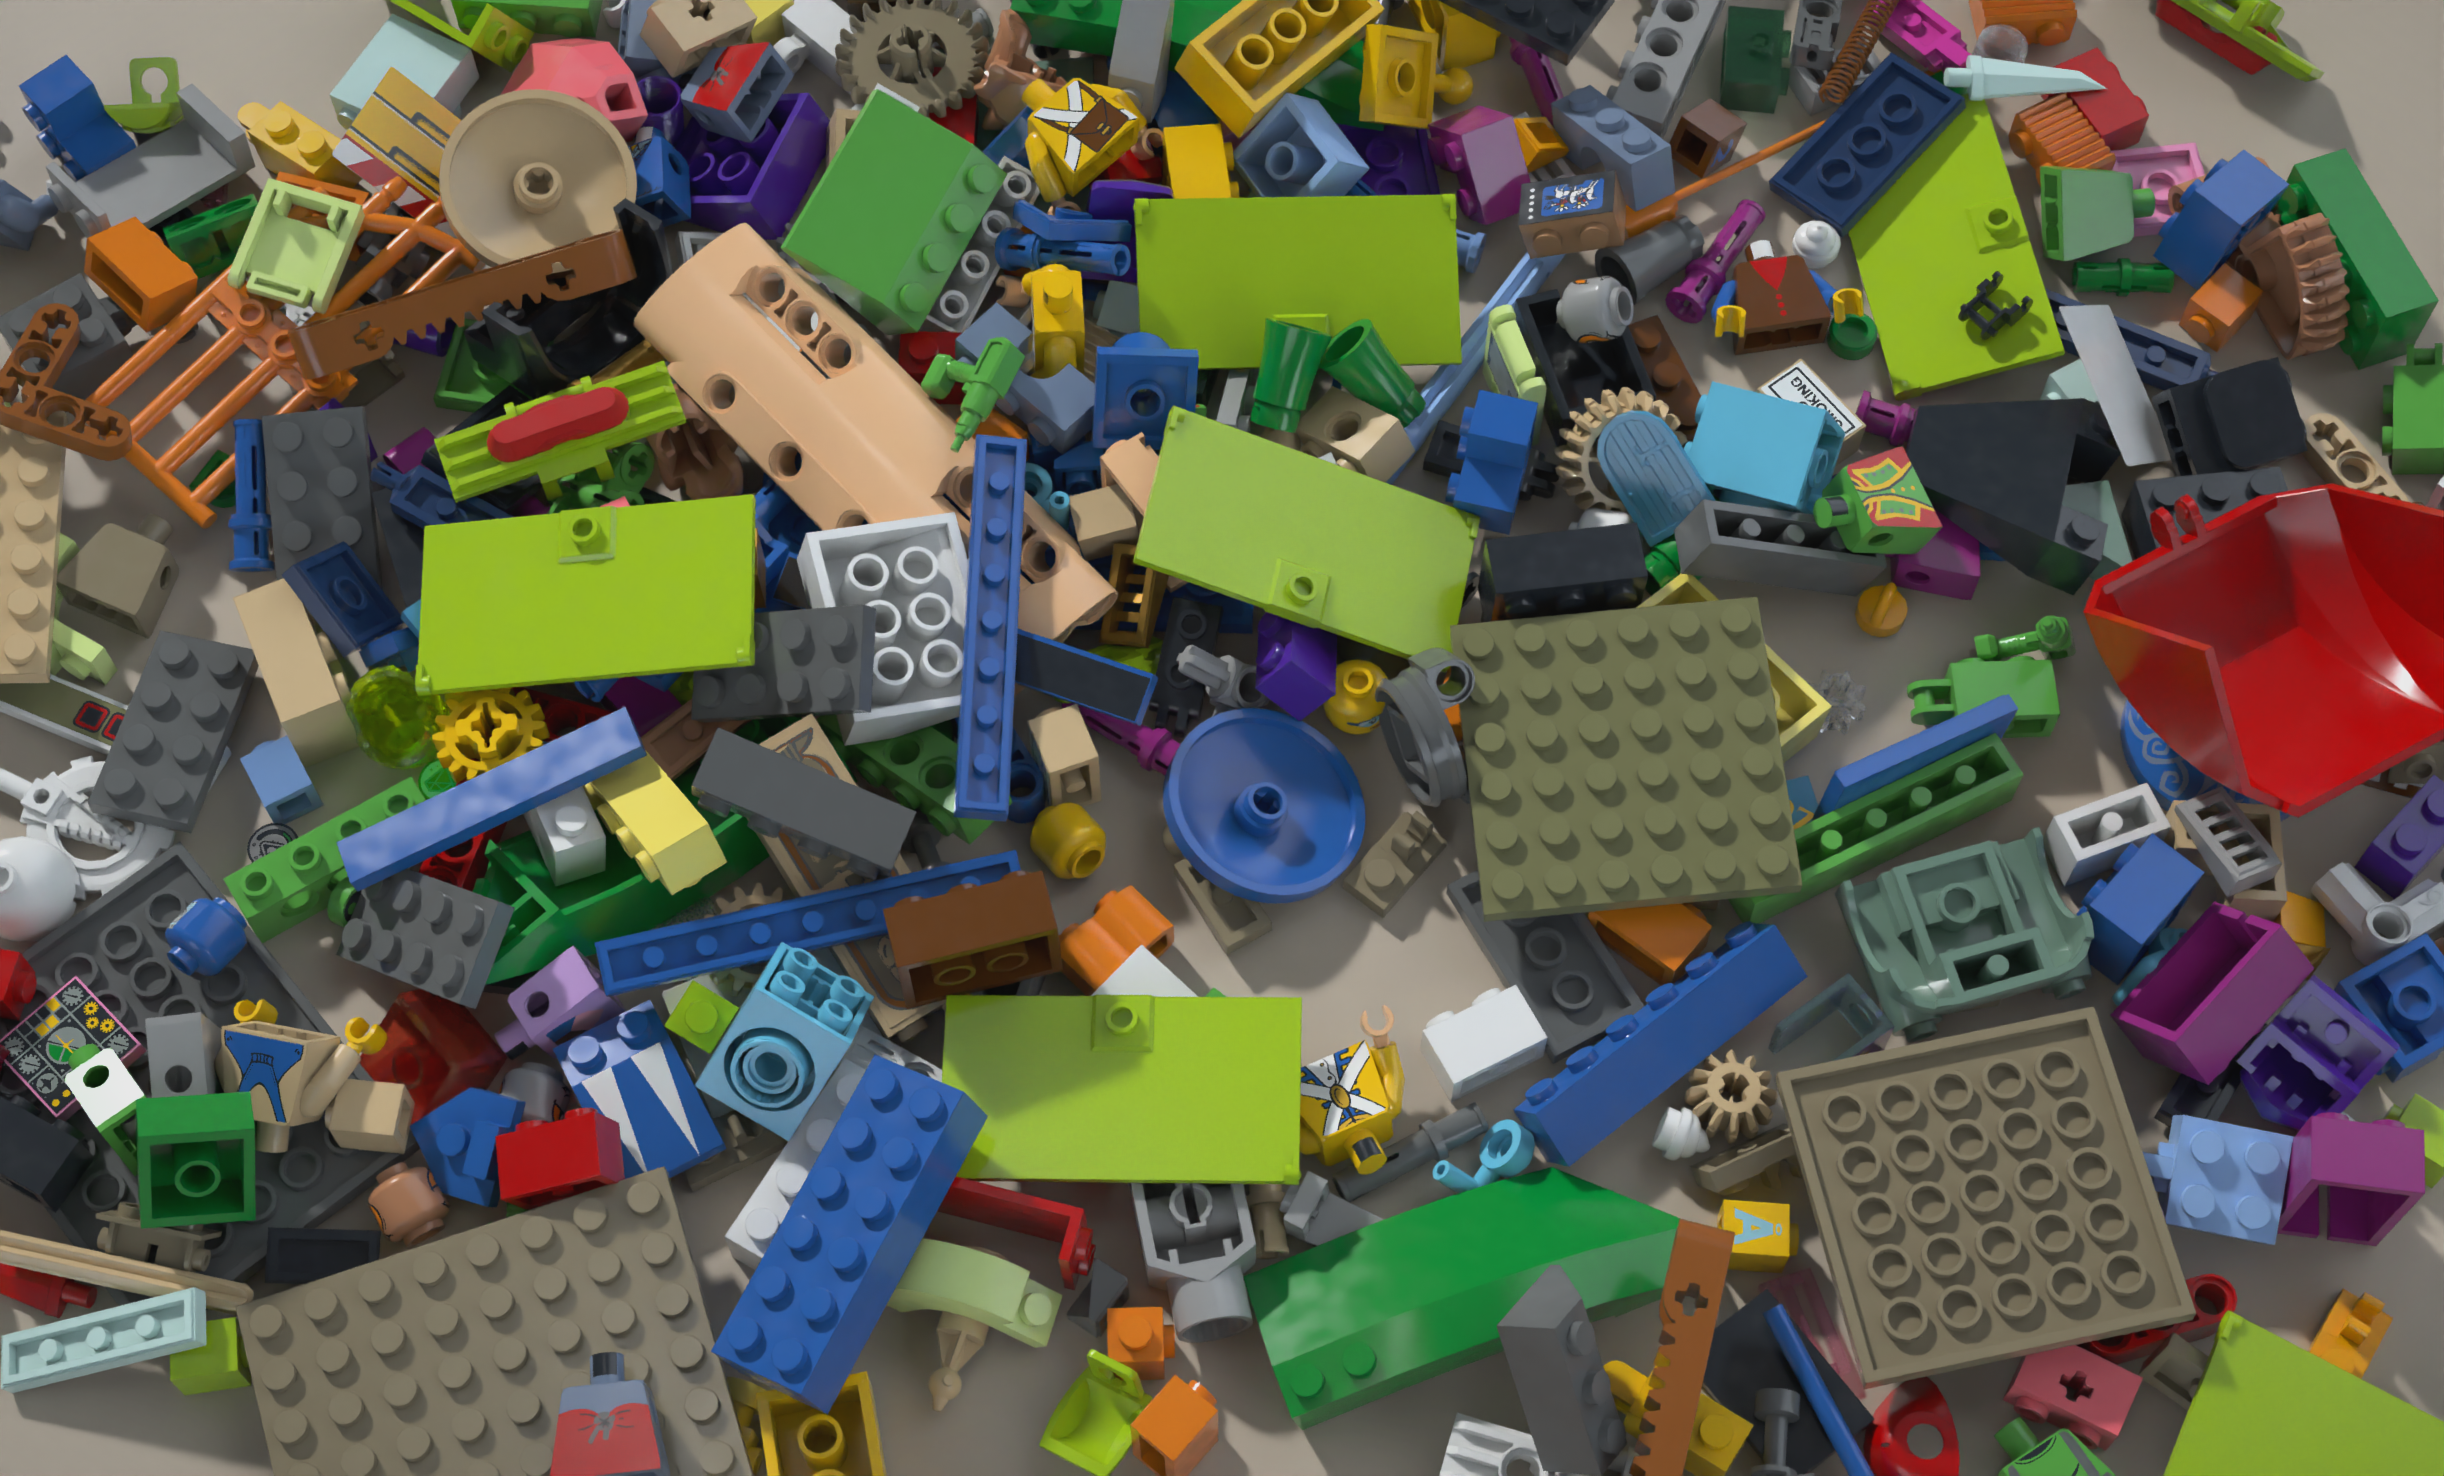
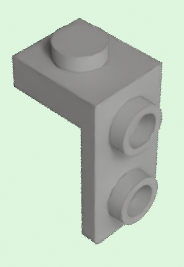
(1319, 1215)

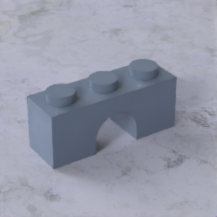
(1604, 132)
(1053, 407)

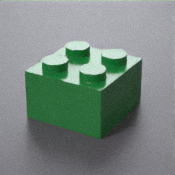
(195, 1159)

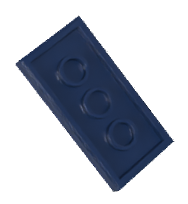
(1867, 144)

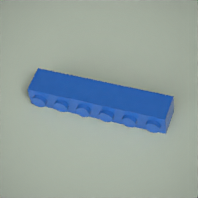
(1659, 1042)

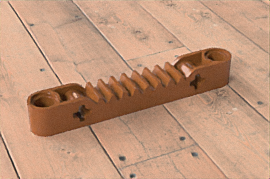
(331, 345)
(1694, 1270)

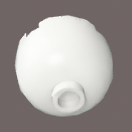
(34, 888)

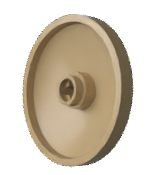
(533, 176)

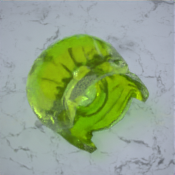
(392, 720)

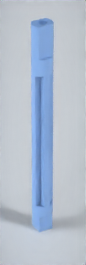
(1452, 379)

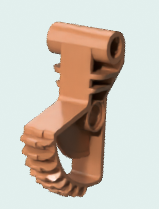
(2299, 278)

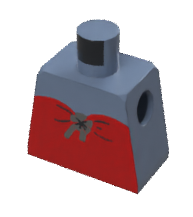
(736, 89)
(608, 1426)

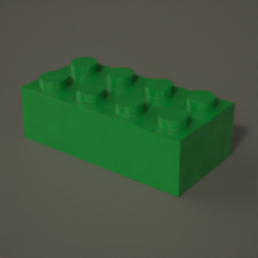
(2386, 287)

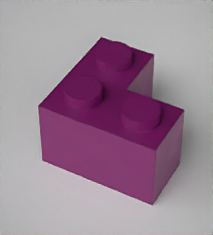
(1486, 157)

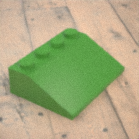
(893, 213)

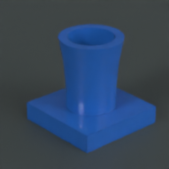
(1138, 386)

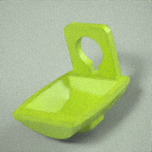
(142, 114)
(1096, 1416)

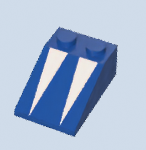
(639, 1080)

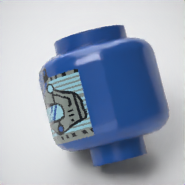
(206, 937)

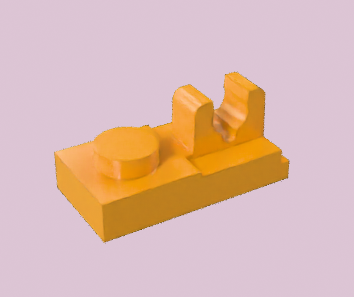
(2351, 1332)

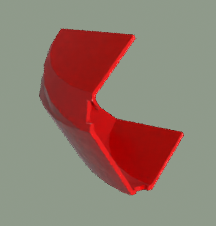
(2284, 639)

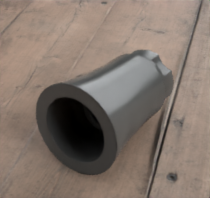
(1651, 256)

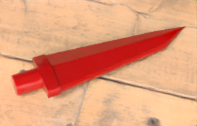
(44, 1291)

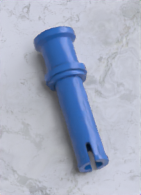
(1102, 257)
(250, 522)

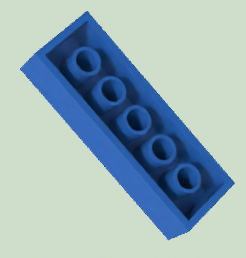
(850, 1233)

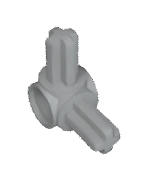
(1222, 679)

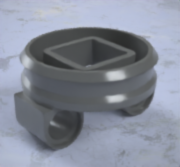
(1419, 729)

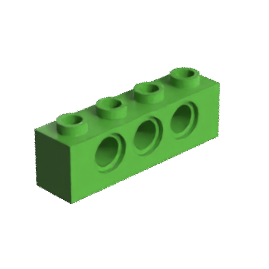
(916, 770)
(303, 873)

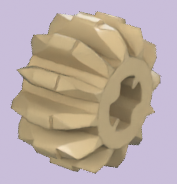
(1736, 1079)

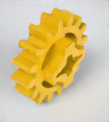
(471, 725)

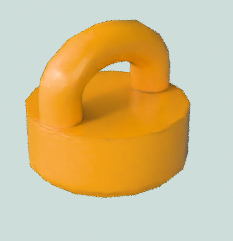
(1881, 610)

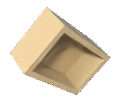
(299, 671)

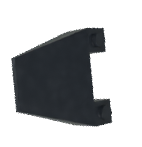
(2005, 476)

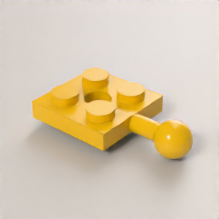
(1411, 100)

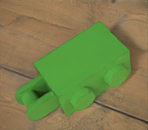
(2417, 412)
(1976, 682)

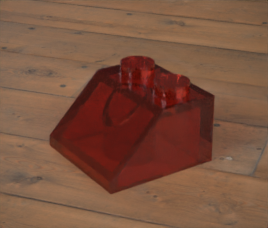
(433, 1050)

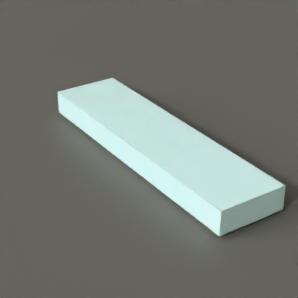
(103, 1340)

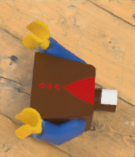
(1778, 303)

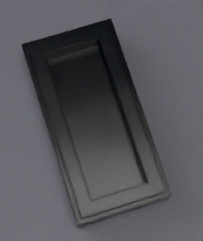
(313, 1254)

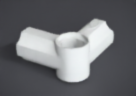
(2365, 913)

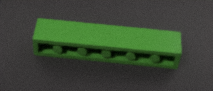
(1893, 822)

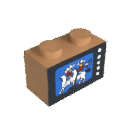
(1572, 214)

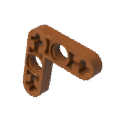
(41, 400)

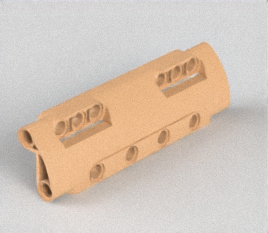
(864, 436)

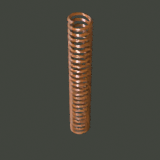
(1863, 55)

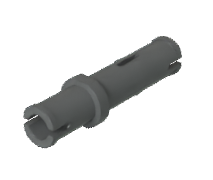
(1415, 1150)

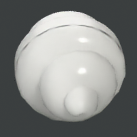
(1816, 244)
(1680, 1134)

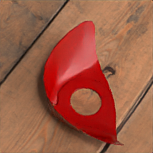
(1906, 1406)

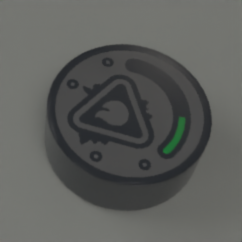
(268, 839)

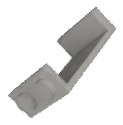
(160, 173)

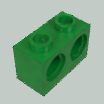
(212, 237)

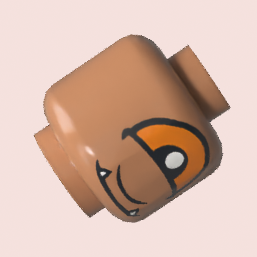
(408, 1204)

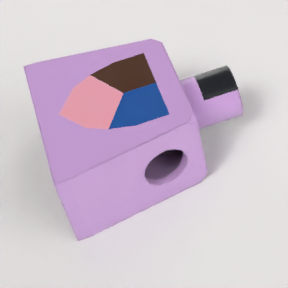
(557, 1006)

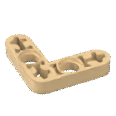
(2351, 453)

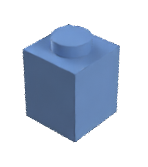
(281, 780)

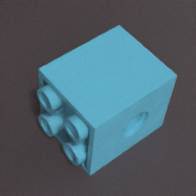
(1763, 449)
(785, 1041)

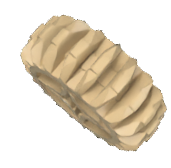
(1583, 447)

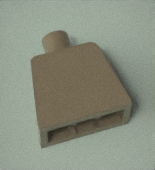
(123, 575)

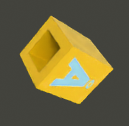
(1762, 1235)

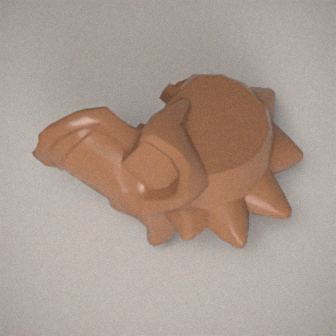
(1010, 73)
(698, 455)

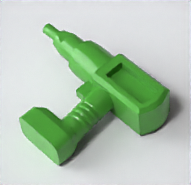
(982, 383)
(2051, 637)

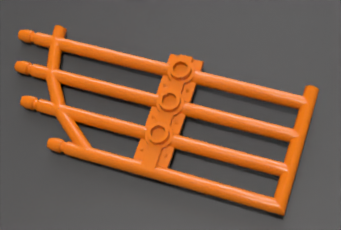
(264, 331)

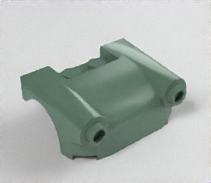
(1966, 932)

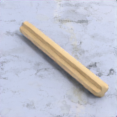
(118, 1271)

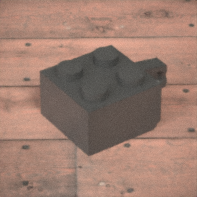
(101, 343)

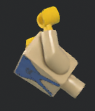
(287, 1068)

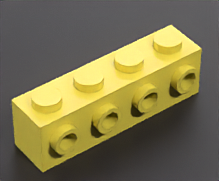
(656, 824)

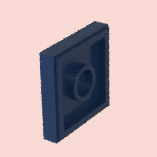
(343, 598)

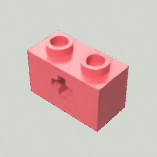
(2101, 1393)

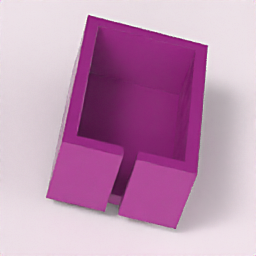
(2212, 992)
(2369, 1172)

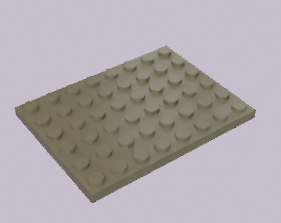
(467, 1342)

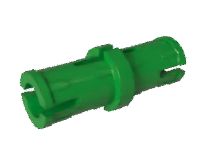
(2122, 277)

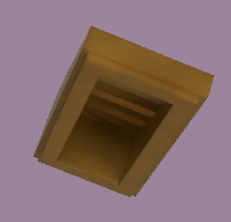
(1120, 578)

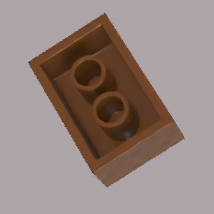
(974, 938)

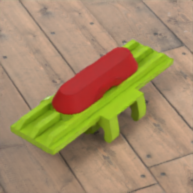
(2247, 36)
(560, 433)

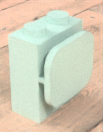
(424, 57)

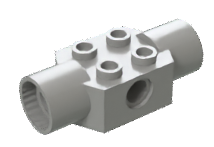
(1197, 1249)

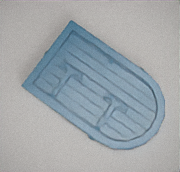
(1650, 473)

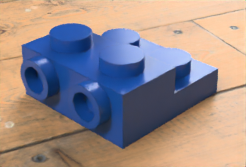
(2405, 1001)

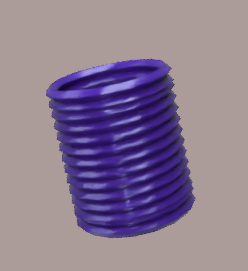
(664, 109)

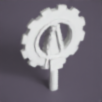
(61, 808)

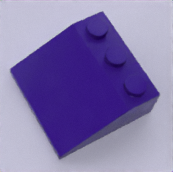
(759, 179)

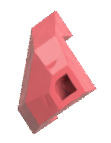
(588, 72)

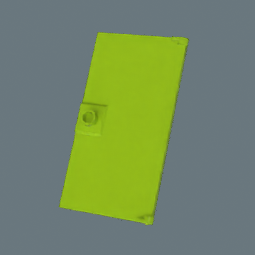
(1930, 248)
(1316, 262)
(1305, 537)
(587, 595)
(1129, 1087)
(2291, 1413)

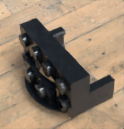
(517, 340)

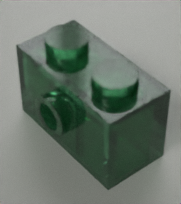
(1753, 59)

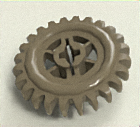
(918, 29)

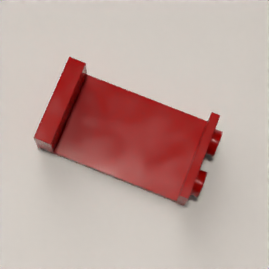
(1027, 1216)

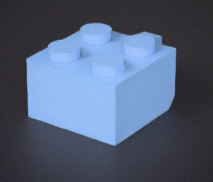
(1298, 153)
(2221, 1178)

